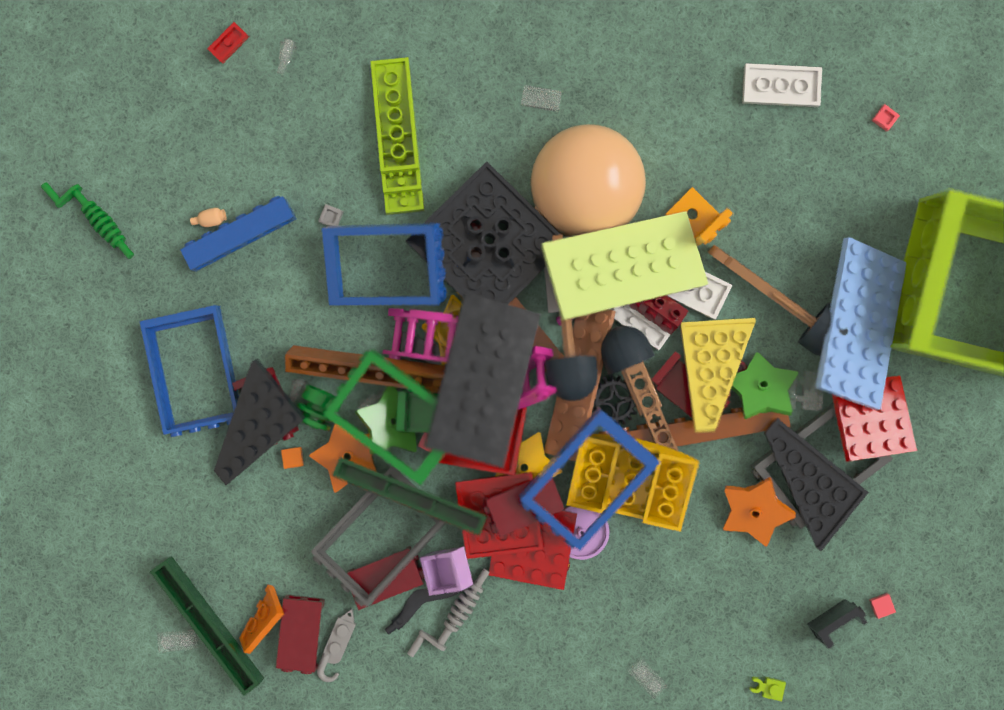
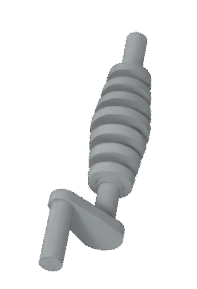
(450, 626)

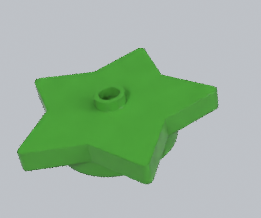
(764, 388)
(378, 423)

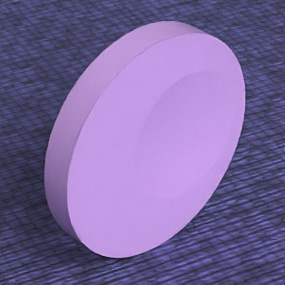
(598, 541)

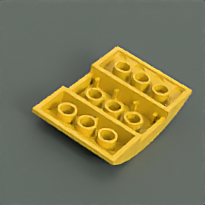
(608, 467)

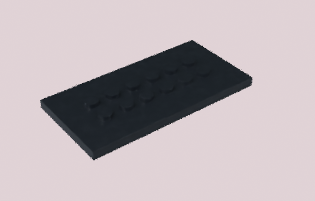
(483, 380)

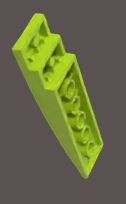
(397, 136)

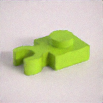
(770, 689)

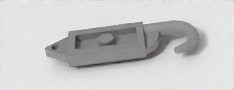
(336, 644)

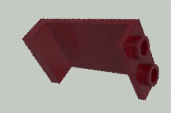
(673, 384)
(508, 513)
(372, 574)
(299, 634)

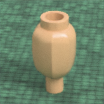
(209, 217)

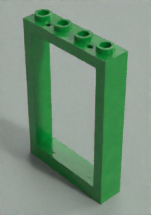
(344, 389)

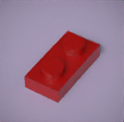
(228, 42)

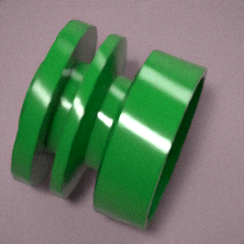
(314, 409)

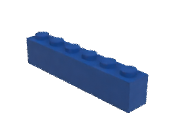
(238, 233)

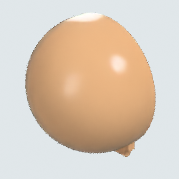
(587, 180)

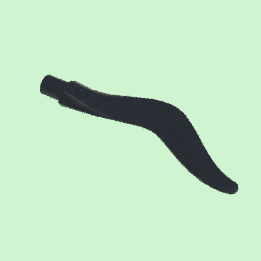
(413, 603)

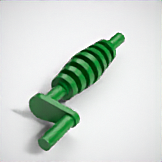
(97, 218)

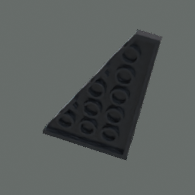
(259, 422)
(817, 485)

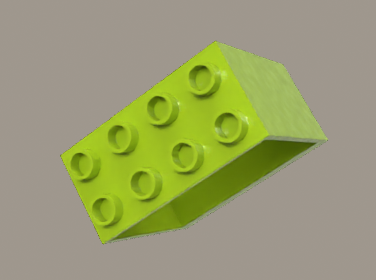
(928, 260)

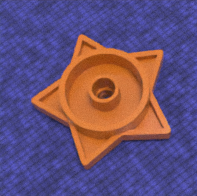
(339, 444)
(756, 510)

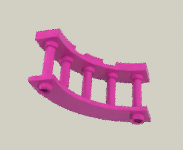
(413, 317)
(541, 392)

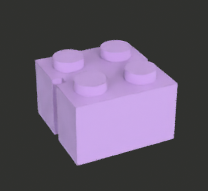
(446, 571)

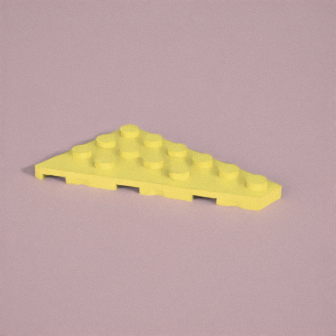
(711, 363)

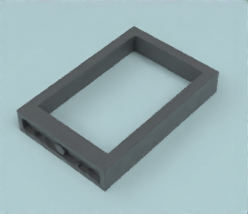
(760, 472)
(334, 570)

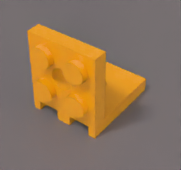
(707, 218)

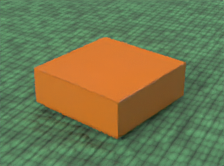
(292, 457)

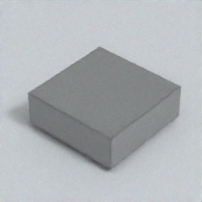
(330, 216)

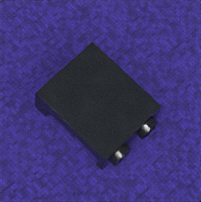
(834, 619)

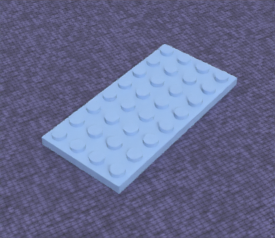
(867, 305)

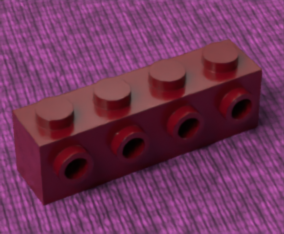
(662, 312)

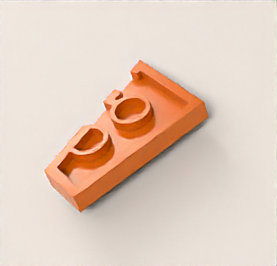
(266, 617)

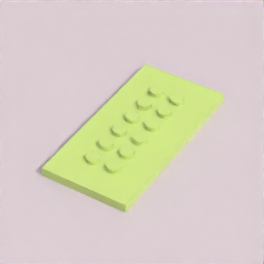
(624, 265)

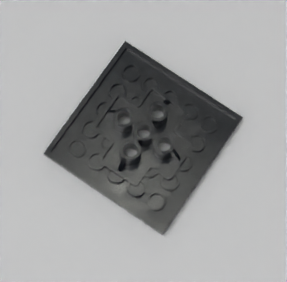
(488, 201)

